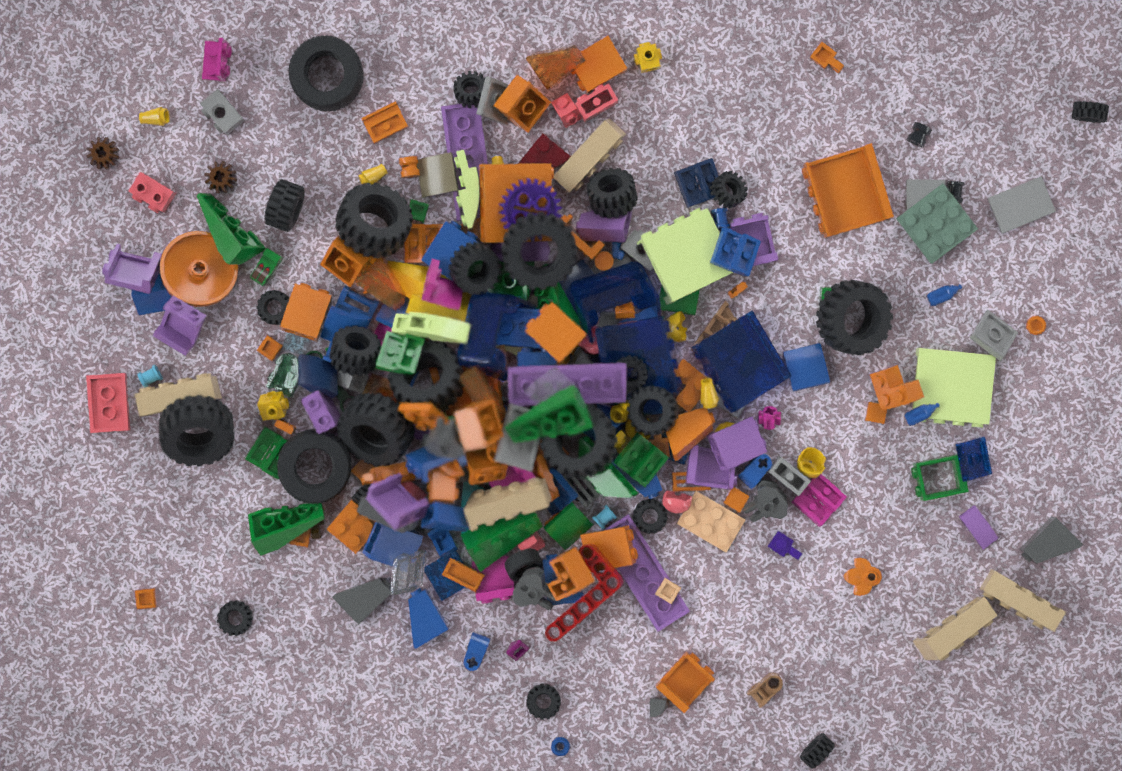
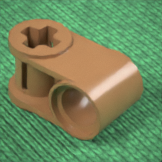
(764, 689)

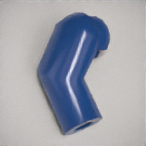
(616, 252)

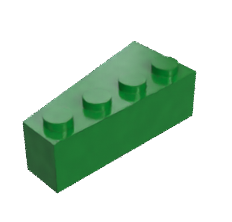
(495, 540)

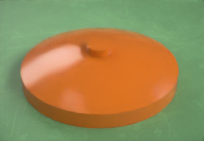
(196, 270)

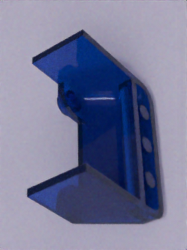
(612, 289)
(485, 318)

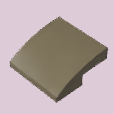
(437, 175)

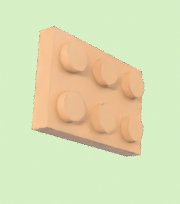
(711, 521)

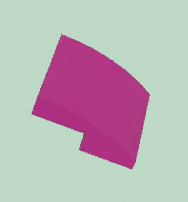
(826, 493)

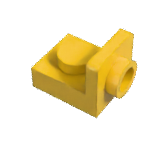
(623, 440)

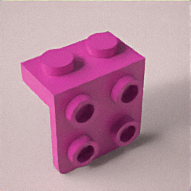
(495, 582)

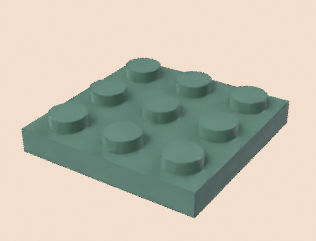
(937, 223)

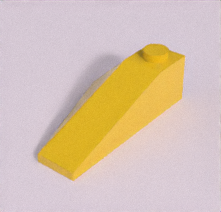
(410, 276)
(420, 306)

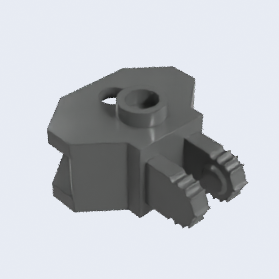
(445, 439)
(769, 500)
(531, 589)

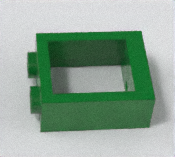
(962, 487)

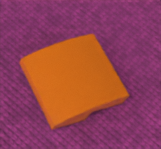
(416, 241)

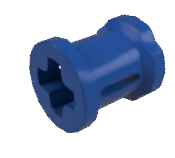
(720, 218)

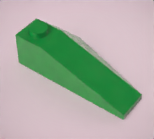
(230, 239)

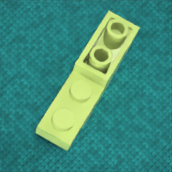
(469, 197)
(431, 326)

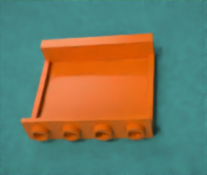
(493, 183)
(847, 191)

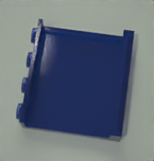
(646, 340)
(741, 362)

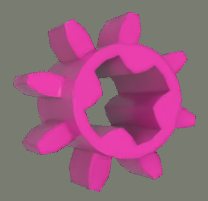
(769, 417)

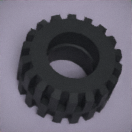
(612, 193)
(284, 205)
(487, 275)
(355, 350)
(669, 410)

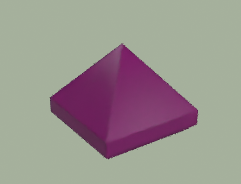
(514, 646)

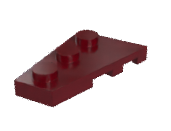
(545, 151)

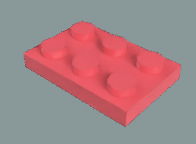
(108, 402)

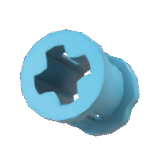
(150, 376)
(604, 517)

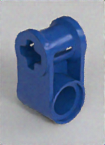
(753, 473)
(476, 648)

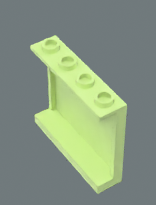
(684, 254)
(958, 383)

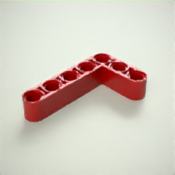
(589, 598)

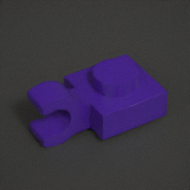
(782, 544)

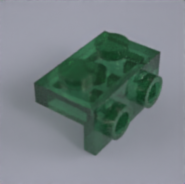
(284, 375)

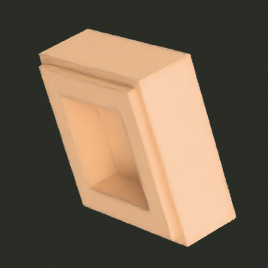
(668, 590)

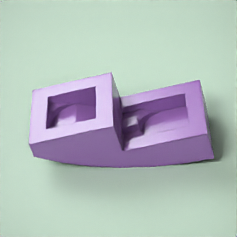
(978, 527)

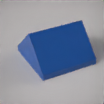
(152, 302)

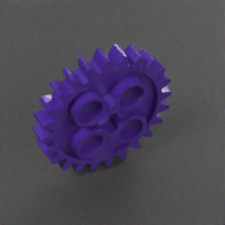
(533, 193)

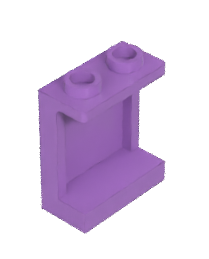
(758, 228)
(131, 270)
(180, 325)
(321, 411)
(737, 443)
(705, 471)
(395, 502)

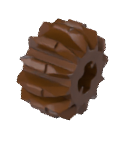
(108, 148)
(215, 183)

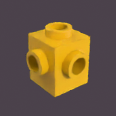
(648, 64)
(273, 405)

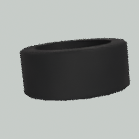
(522, 560)

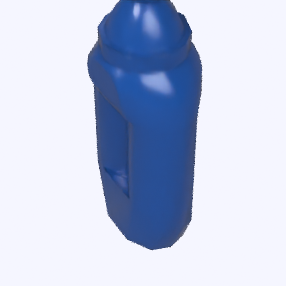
(942, 294)
(920, 413)

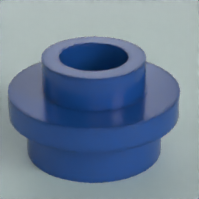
(556, 751)

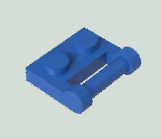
(346, 292)

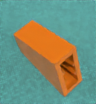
(689, 431)

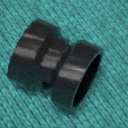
(918, 136)

